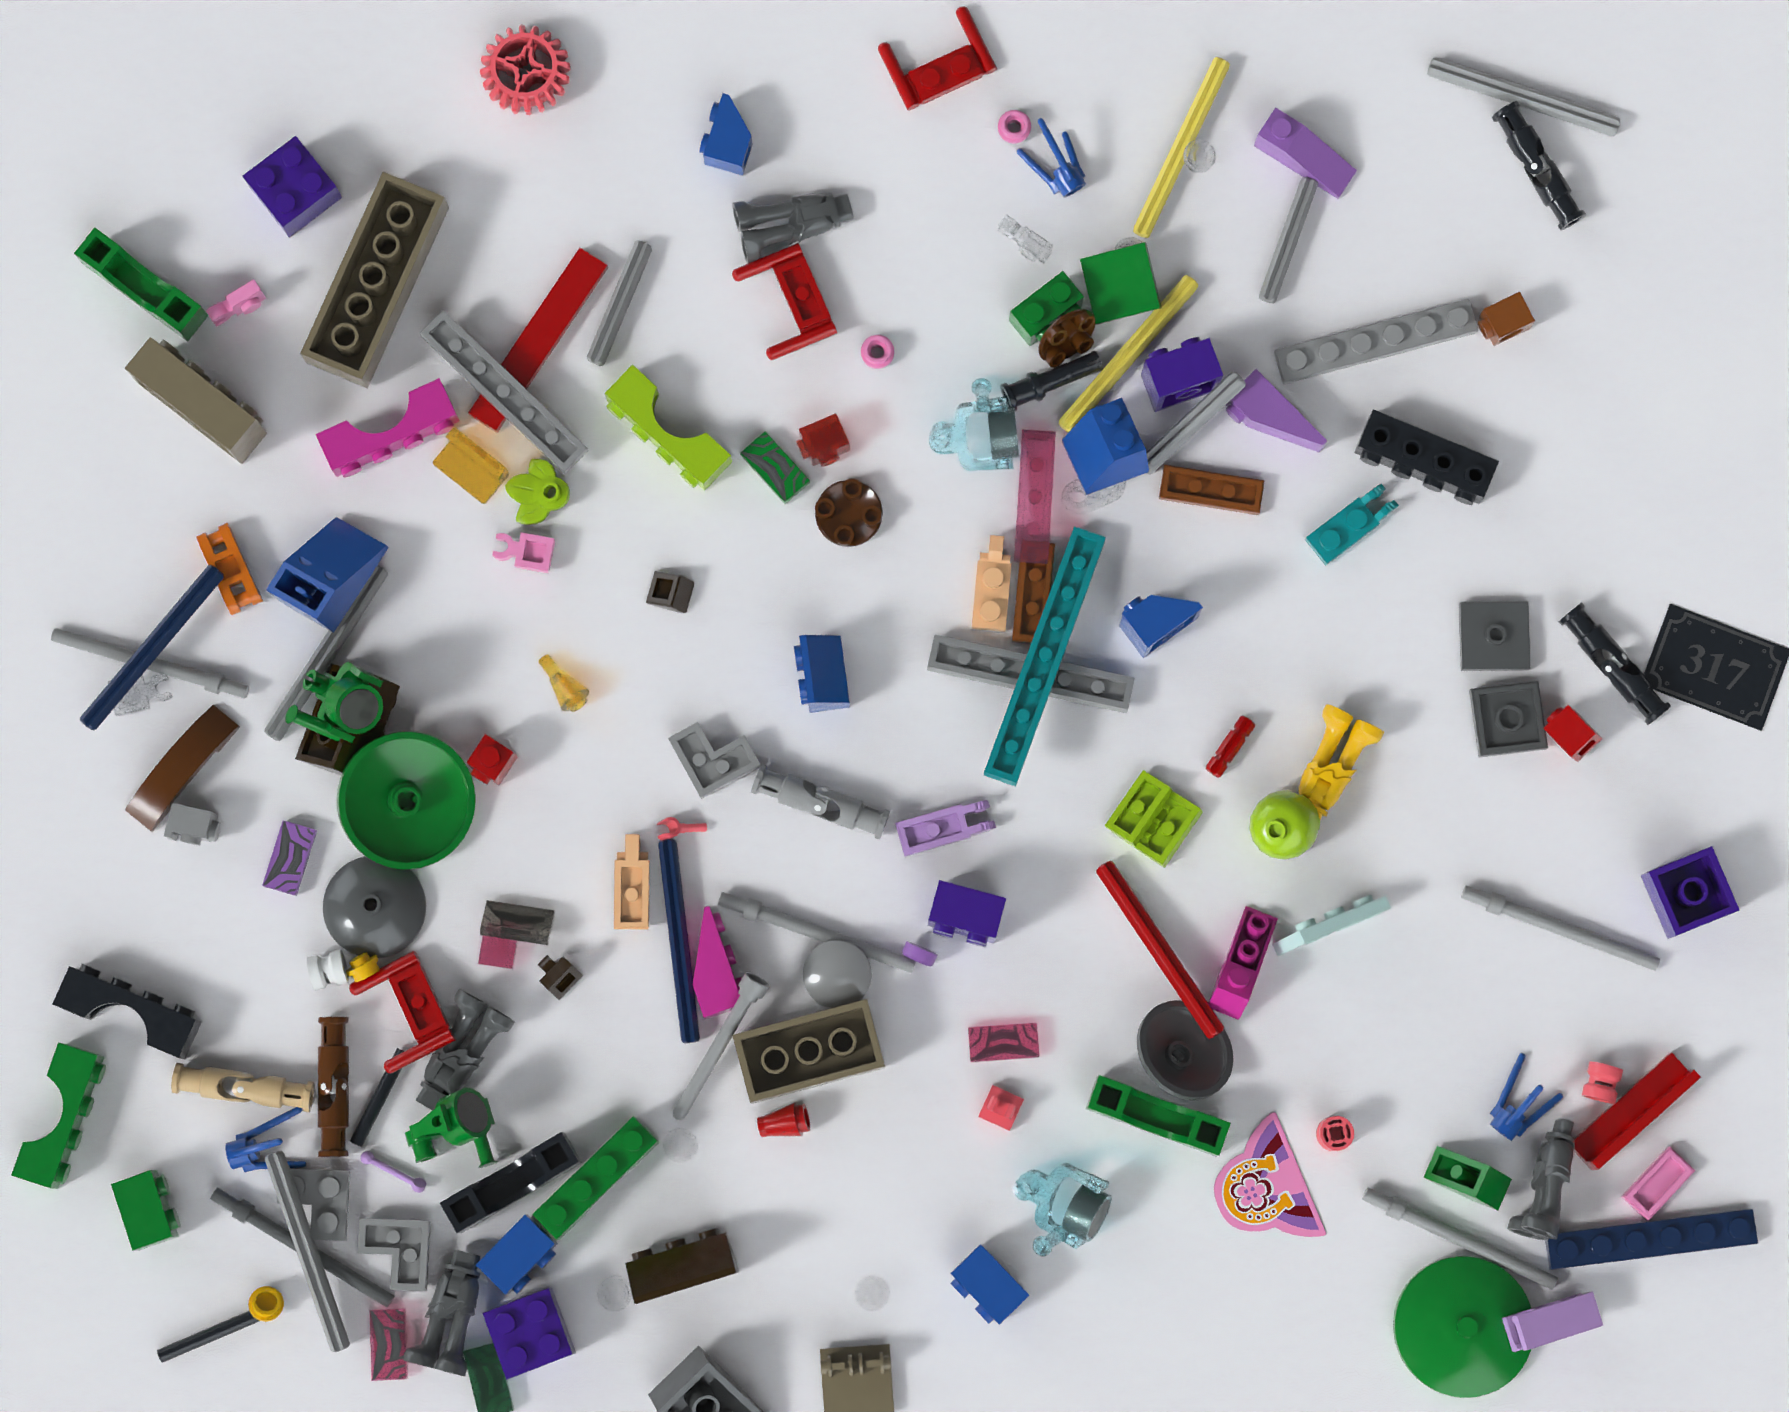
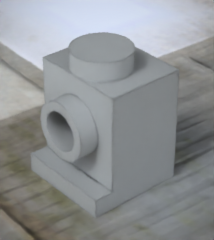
(192, 825)

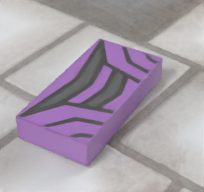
(289, 858)

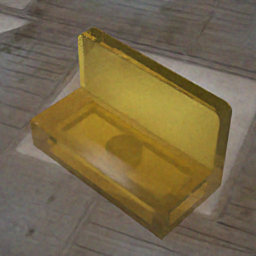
(470, 466)

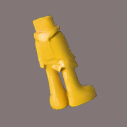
(1326, 782)

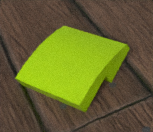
(1153, 818)

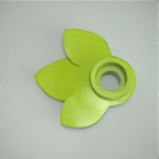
(533, 490)

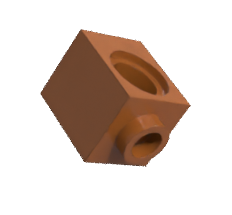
(1505, 319)

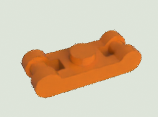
(232, 566)

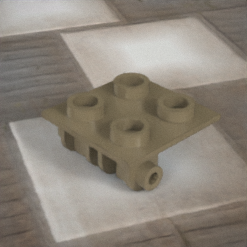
(857, 1379)

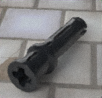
(1036, 386)

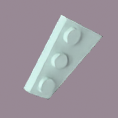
(1335, 921)

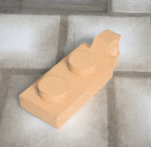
(992, 588)
(631, 886)

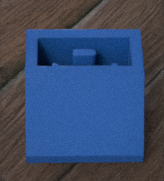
(824, 672)

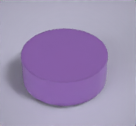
(919, 954)

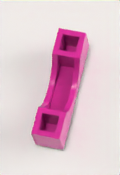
(427, 413)

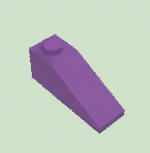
(1304, 153)
(1268, 411)

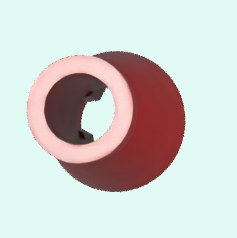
(787, 1121)

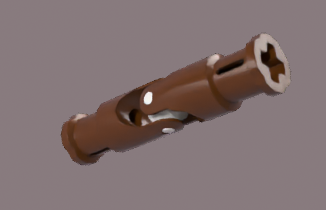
(333, 1061)

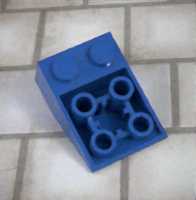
(327, 573)

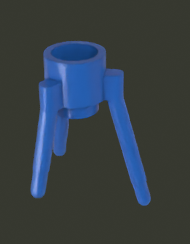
(1069, 175)
(1510, 1120)
(245, 1151)

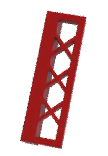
(1633, 1111)

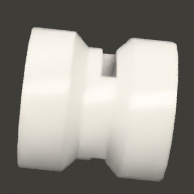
(327, 970)

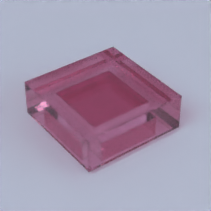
(497, 952)

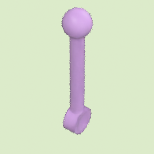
(417, 1184)

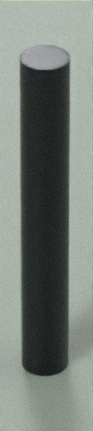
(375, 1105)
(206, 1336)

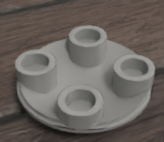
(837, 973)

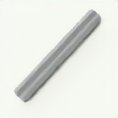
(1288, 240)
(619, 303)
(1194, 420)

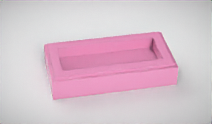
(1658, 1183)

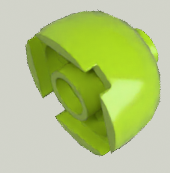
(1284, 825)

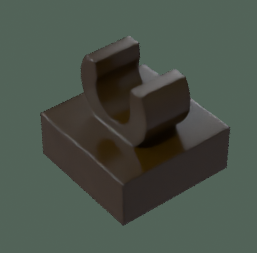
(558, 976)

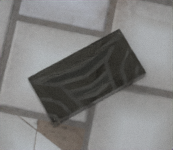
(517, 922)

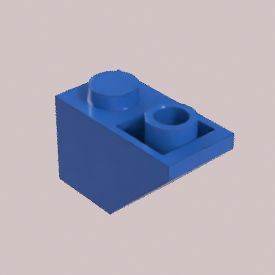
(729, 139)

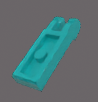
(1348, 526)

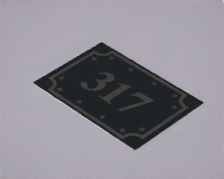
(1716, 667)

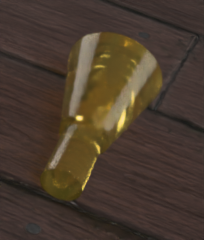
(568, 691)

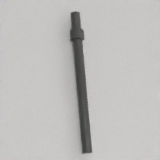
(244, 1211)

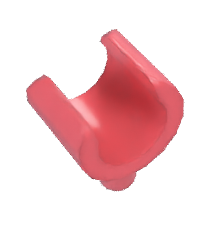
(676, 828)

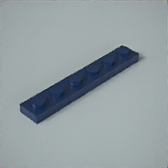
(1652, 1239)

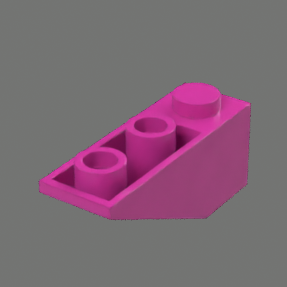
(1242, 963)
(713, 975)

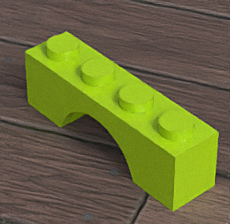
(697, 457)

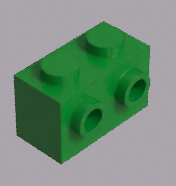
(1044, 307)
(146, 1209)

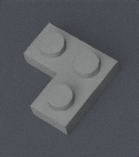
(709, 768)
(329, 1199)
(406, 1242)

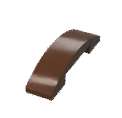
(180, 766)

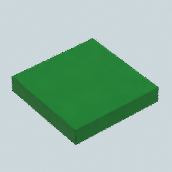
(1120, 283)

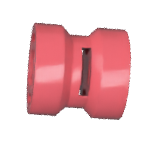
(1605, 1075)
(1329, 1133)

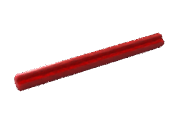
(1160, 949)

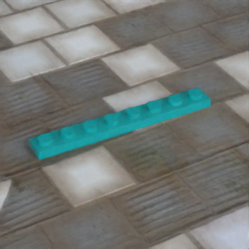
(1044, 656)

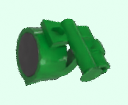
(345, 703)
(458, 1120)

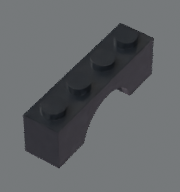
(166, 1028)
(510, 1183)

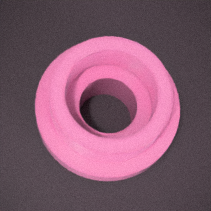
(1019, 118)
(880, 342)

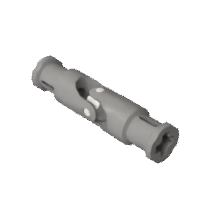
(808, 797)

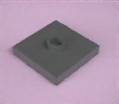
(1494, 636)
(1508, 719)

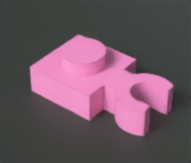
(243, 300)
(531, 551)

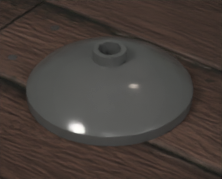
(388, 927)
(1202, 1062)

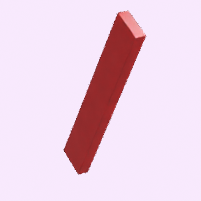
(545, 329)

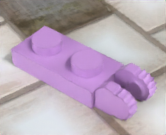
(941, 828)

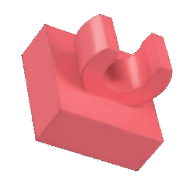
(1001, 1107)

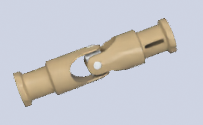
(266, 1091)

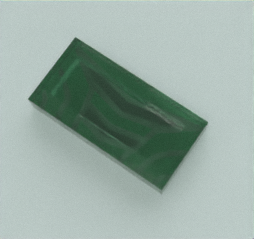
(488, 1380)

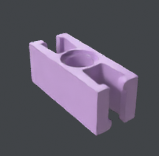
(1552, 1321)

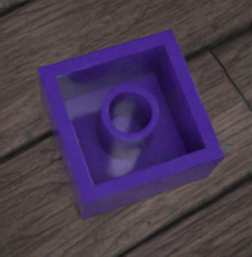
(292, 186)
(1181, 373)
(1690, 892)
(966, 913)
(529, 1333)

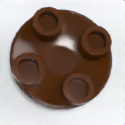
(1067, 337)
(848, 513)

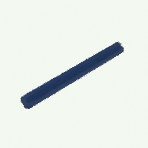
(151, 647)
(678, 941)

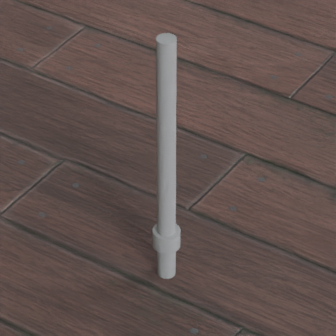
(212, 681)
(1497, 904)
(753, 910)
(1398, 1209)

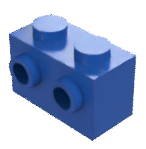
(518, 1255)
(989, 1285)

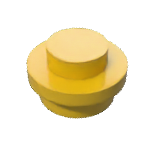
(363, 967)
(266, 1303)

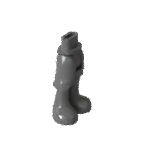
(808, 216)
(450, 1067)
(1549, 1174)
(456, 1300)

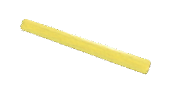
(1175, 159)
(1129, 352)

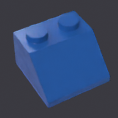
(1106, 447)
(1156, 620)

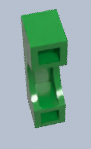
(141, 285)
(75, 1075)
(1158, 1116)
(595, 1178)

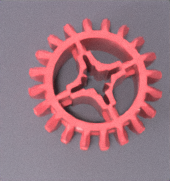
(501, 61)

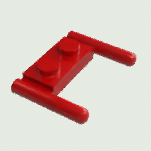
(943, 73)
(800, 294)
(418, 1005)

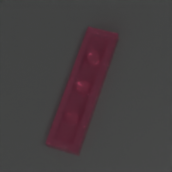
(1034, 496)

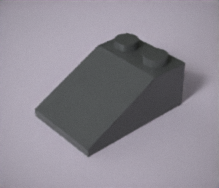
(700, 1386)

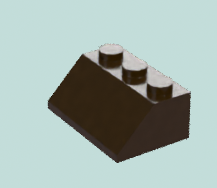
(333, 754)
(681, 1265)

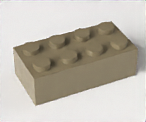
(192, 397)
(808, 1051)

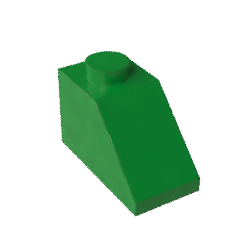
(1468, 1177)

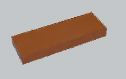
(1211, 489)
(1031, 596)

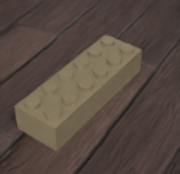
(375, 279)

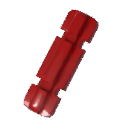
(1230, 746)

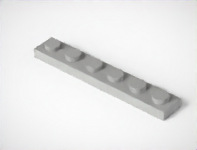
(1376, 341)
(503, 392)
(1004, 666)

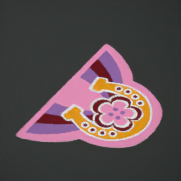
(1266, 1186)

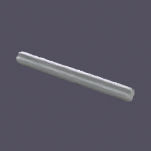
(1525, 96)
(325, 654)
(307, 1251)

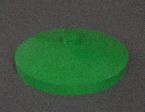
(406, 800)
(1453, 1326)

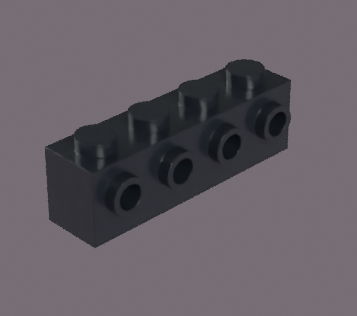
(1426, 457)

